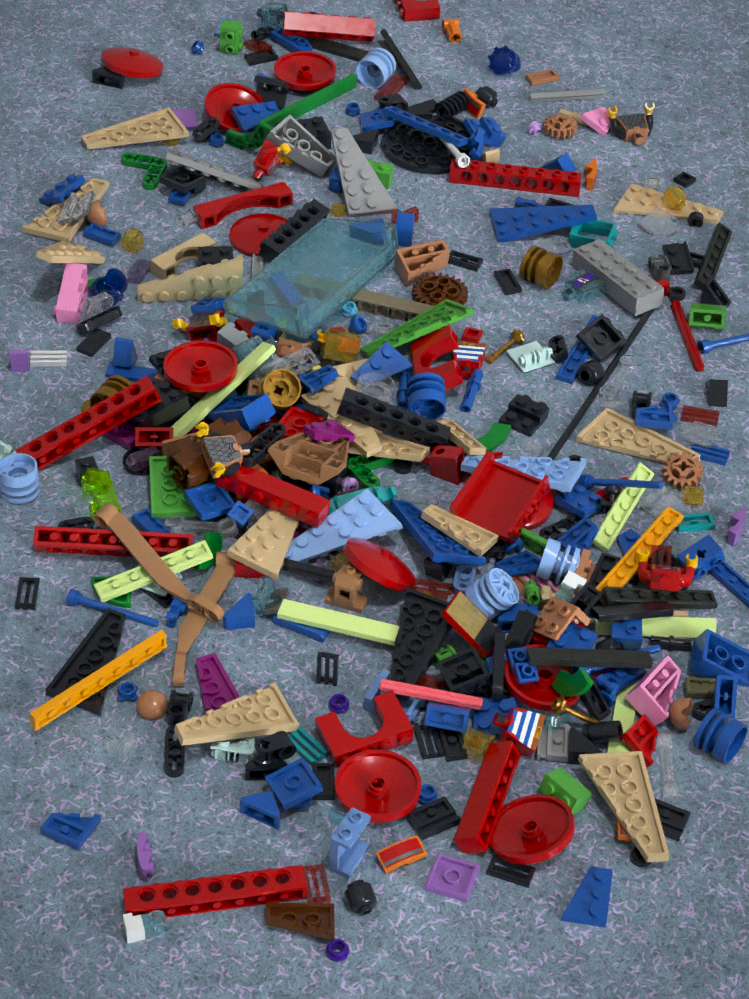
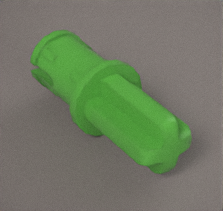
(532, 592)

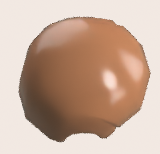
(96, 214)
(152, 705)
(678, 713)

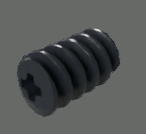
(452, 105)

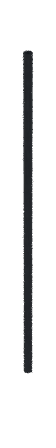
(589, 400)

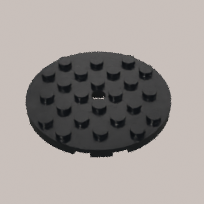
(408, 145)

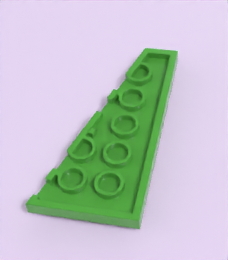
(425, 323)

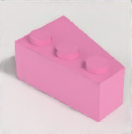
(72, 293)
(655, 690)

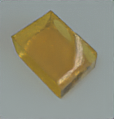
(340, 346)

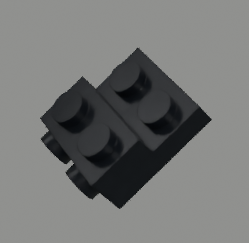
(184, 180)
(601, 337)
(525, 415)
(465, 673)

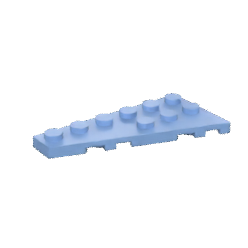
(561, 473)
(358, 518)

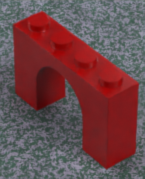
(418, 10)
(430, 347)
(395, 731)

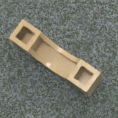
(166, 263)

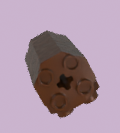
(188, 460)

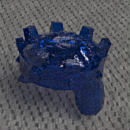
(504, 61)
(113, 283)

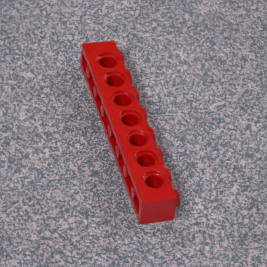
(516, 178)
(92, 423)
(102, 541)
(217, 892)

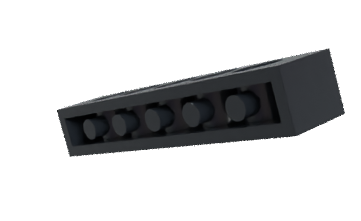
(293, 229)
(392, 419)

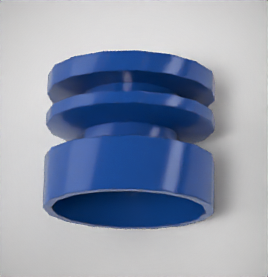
(426, 395)
(720, 735)

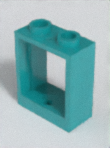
(596, 227)

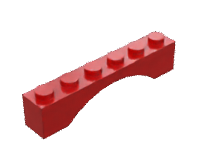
(272, 196)

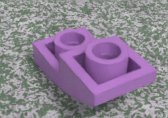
(736, 529)
(144, 855)

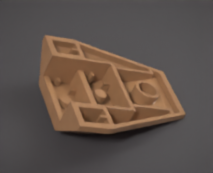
(309, 458)

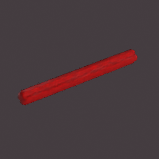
(687, 336)

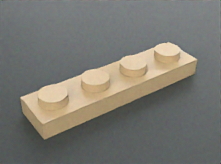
(463, 438)

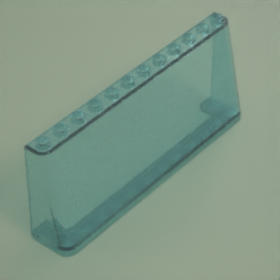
(315, 276)

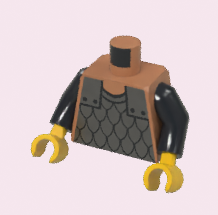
(632, 127)
(288, 343)
(221, 451)

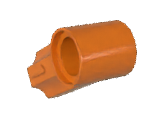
(452, 29)

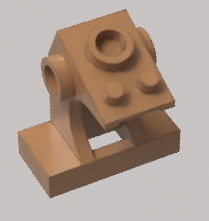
(344, 591)

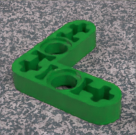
(153, 166)
(361, 469)

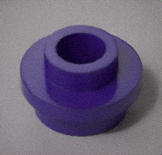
(338, 699)
(337, 944)

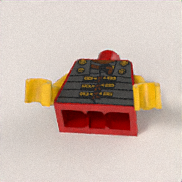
(203, 326)

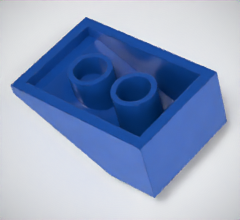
(247, 410)
(719, 656)

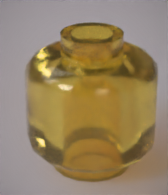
(675, 198)
(132, 240)

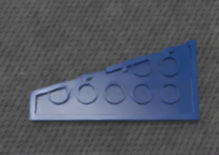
(529, 221)
(432, 540)

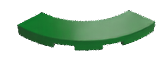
(249, 140)
(494, 437)

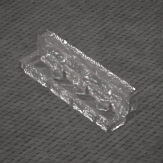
(291, 360)

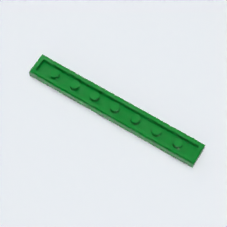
(313, 100)

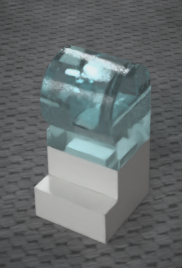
(570, 584)
(144, 926)

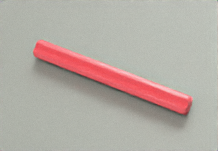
(431, 694)

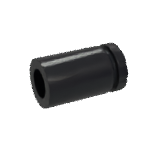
(603, 731)

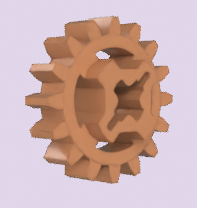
(559, 126)
(682, 470)

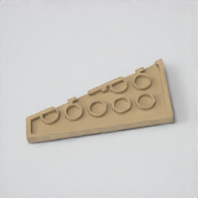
(328, 399)
(621, 435)
(397, 449)
(240, 718)
(628, 792)

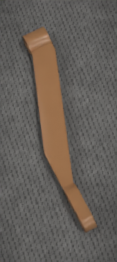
(152, 563)
(193, 621)

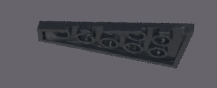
(419, 637)
(94, 652)

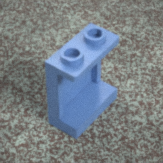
(410, 707)
(345, 847)

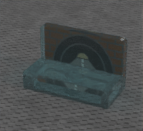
(266, 598)

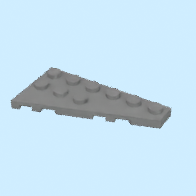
(210, 169)
(360, 184)

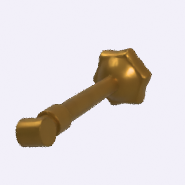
(517, 337)
(559, 705)

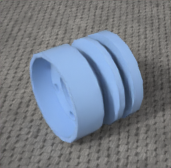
(375, 68)
(19, 478)
(556, 561)
(493, 593)

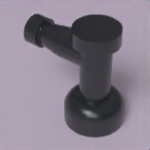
(612, 492)

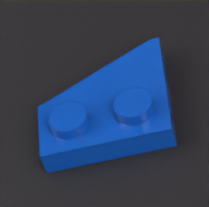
(207, 305)
(519, 564)

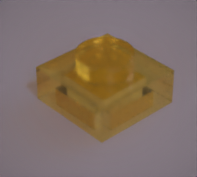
(693, 495)

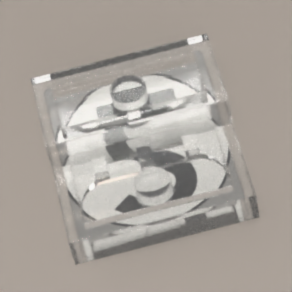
(75, 207)

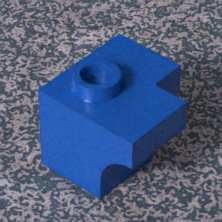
(629, 633)

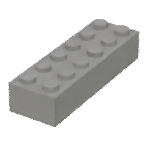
(622, 279)

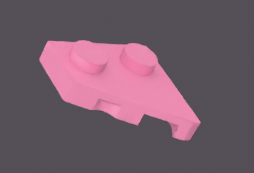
(597, 120)

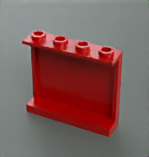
(499, 498)

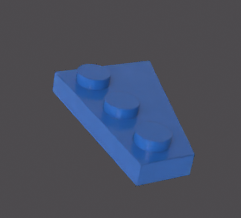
(384, 360)
(591, 899)

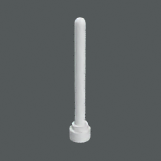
(461, 158)

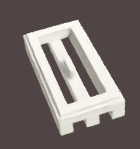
(48, 358)

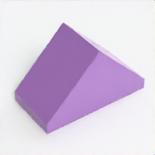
(20, 360)

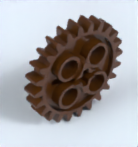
(439, 288)

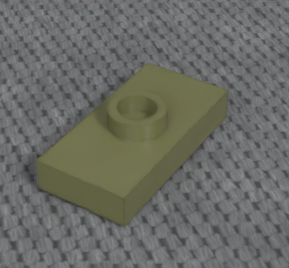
(699, 687)

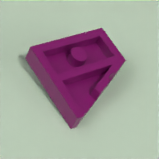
(327, 430)

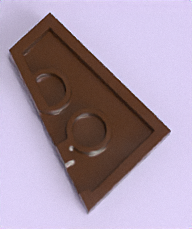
(305, 918)

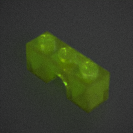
(100, 486)

